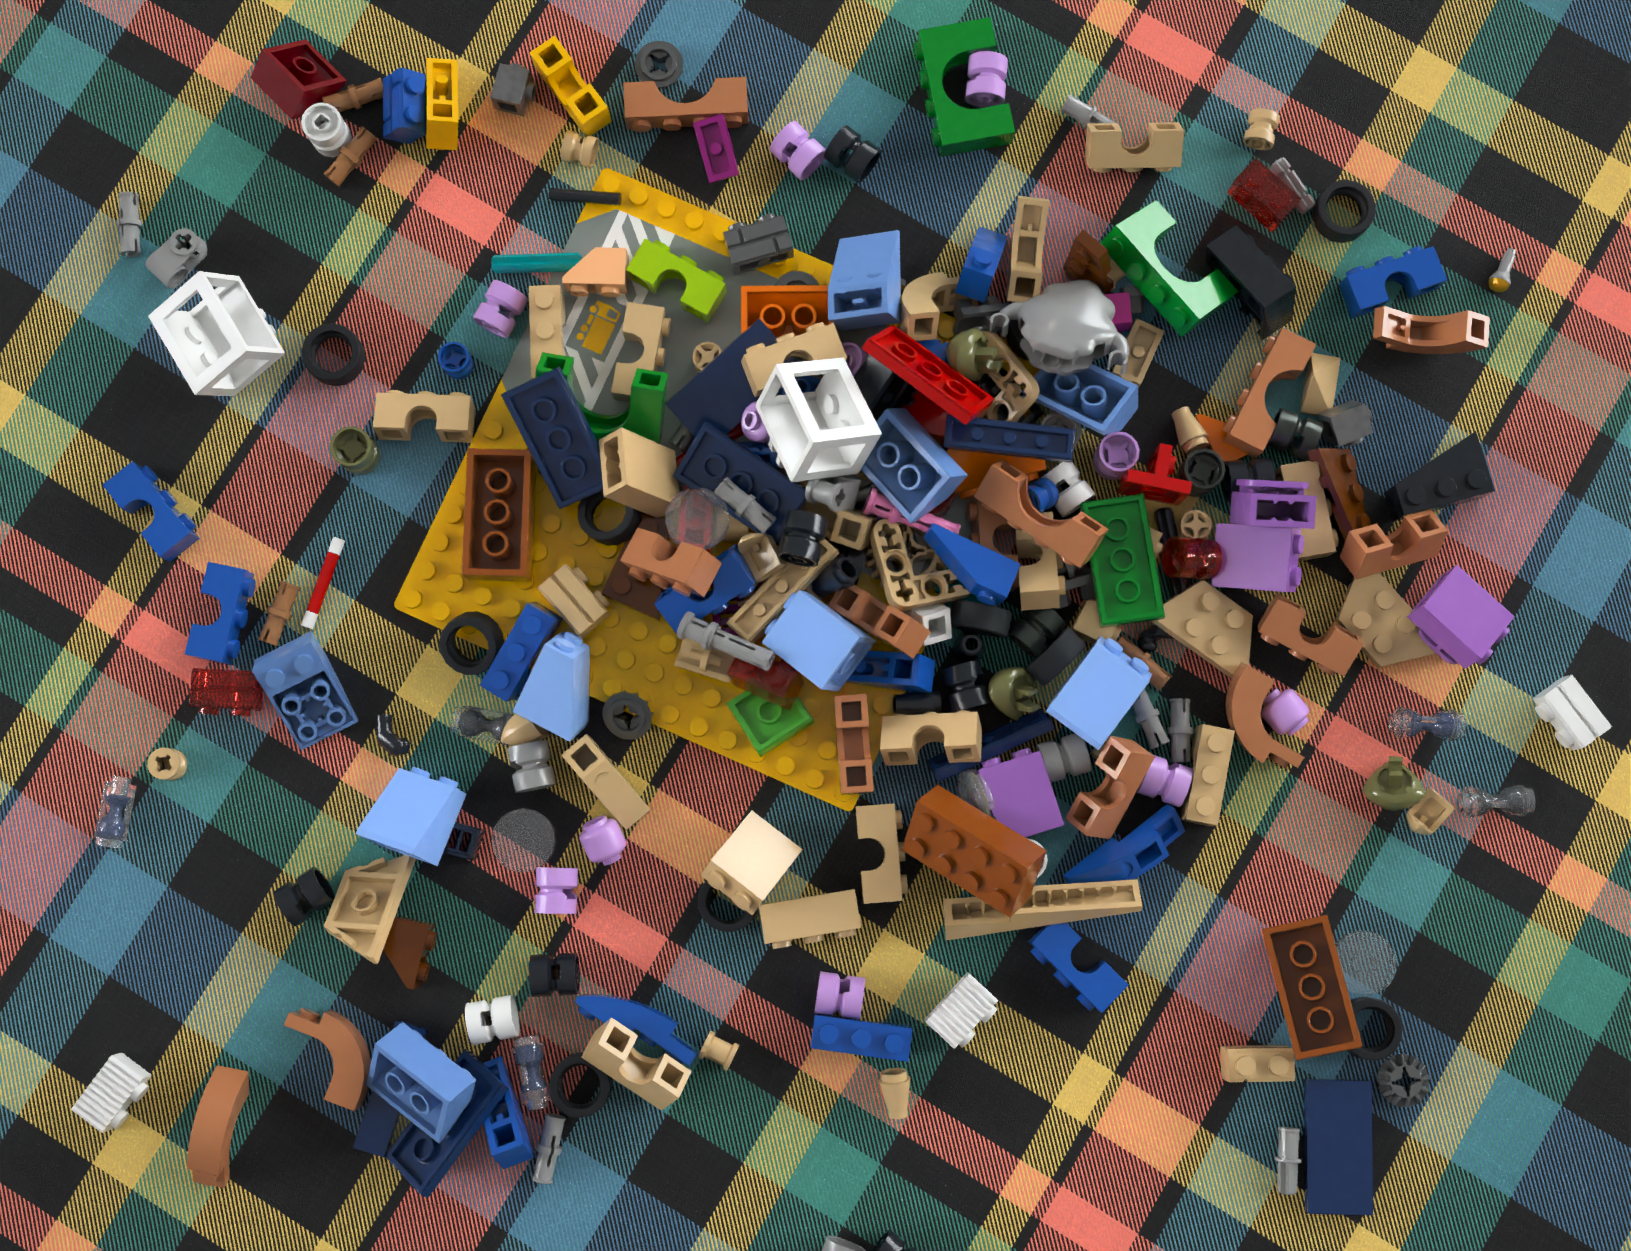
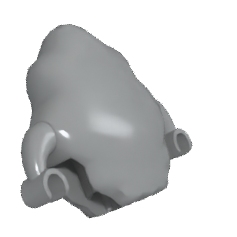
(1066, 328)

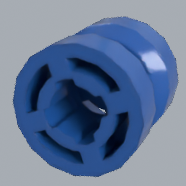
(452, 354)
(1043, 494)

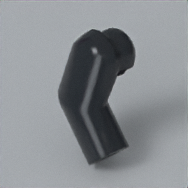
(1150, 636)

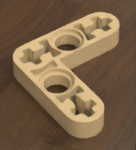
(1009, 391)
(911, 584)

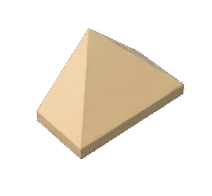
(1319, 384)

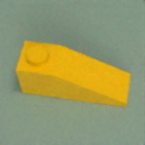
(441, 104)

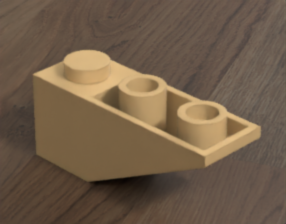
(606, 781)

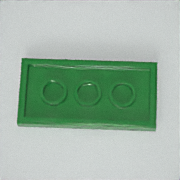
(1124, 563)

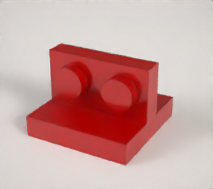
(1155, 481)

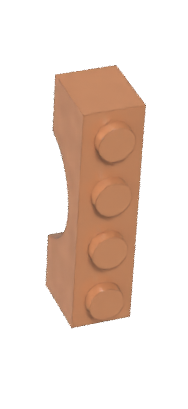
(648, 108)
(1283, 360)
(1006, 493)

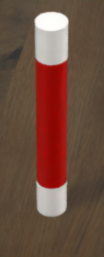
(322, 583)

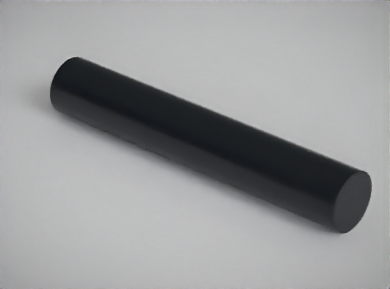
(585, 196)

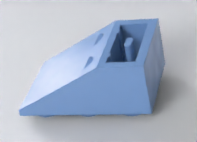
(866, 282)
(305, 690)

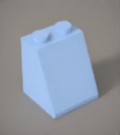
(817, 641)
(558, 687)
(1099, 691)
(414, 815)

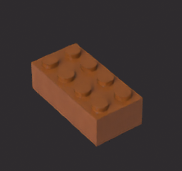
(499, 515)
(973, 850)
(1312, 988)

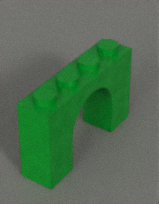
(956, 127)
(1178, 301)
(646, 406)

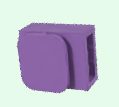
(1273, 504)
(1259, 557)
(1460, 619)
(1022, 793)

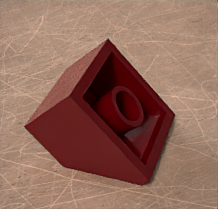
(296, 76)

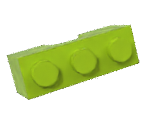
(655, 264)

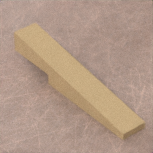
(1045, 907)

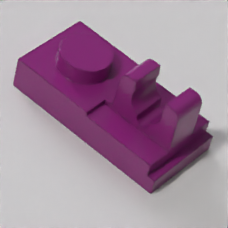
(716, 148)

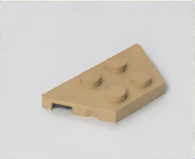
(1381, 619)
(1209, 626)
(368, 905)

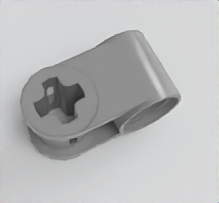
(174, 260)
(836, 492)

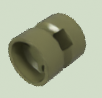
(355, 450)

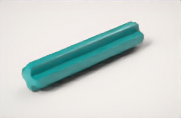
(535, 262)

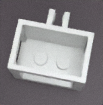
(222, 339)
(819, 430)

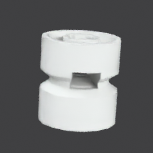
(325, 129)
(1073, 496)
(503, 1017)

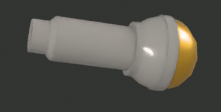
(1500, 279)

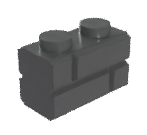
(758, 243)

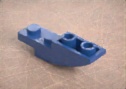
(1133, 854)
(653, 1024)

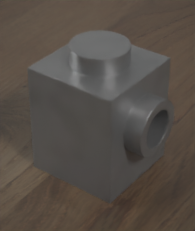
(513, 89)
(1346, 423)

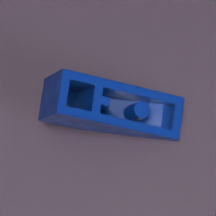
(981, 264)
(975, 566)
(895, 671)
(505, 1124)

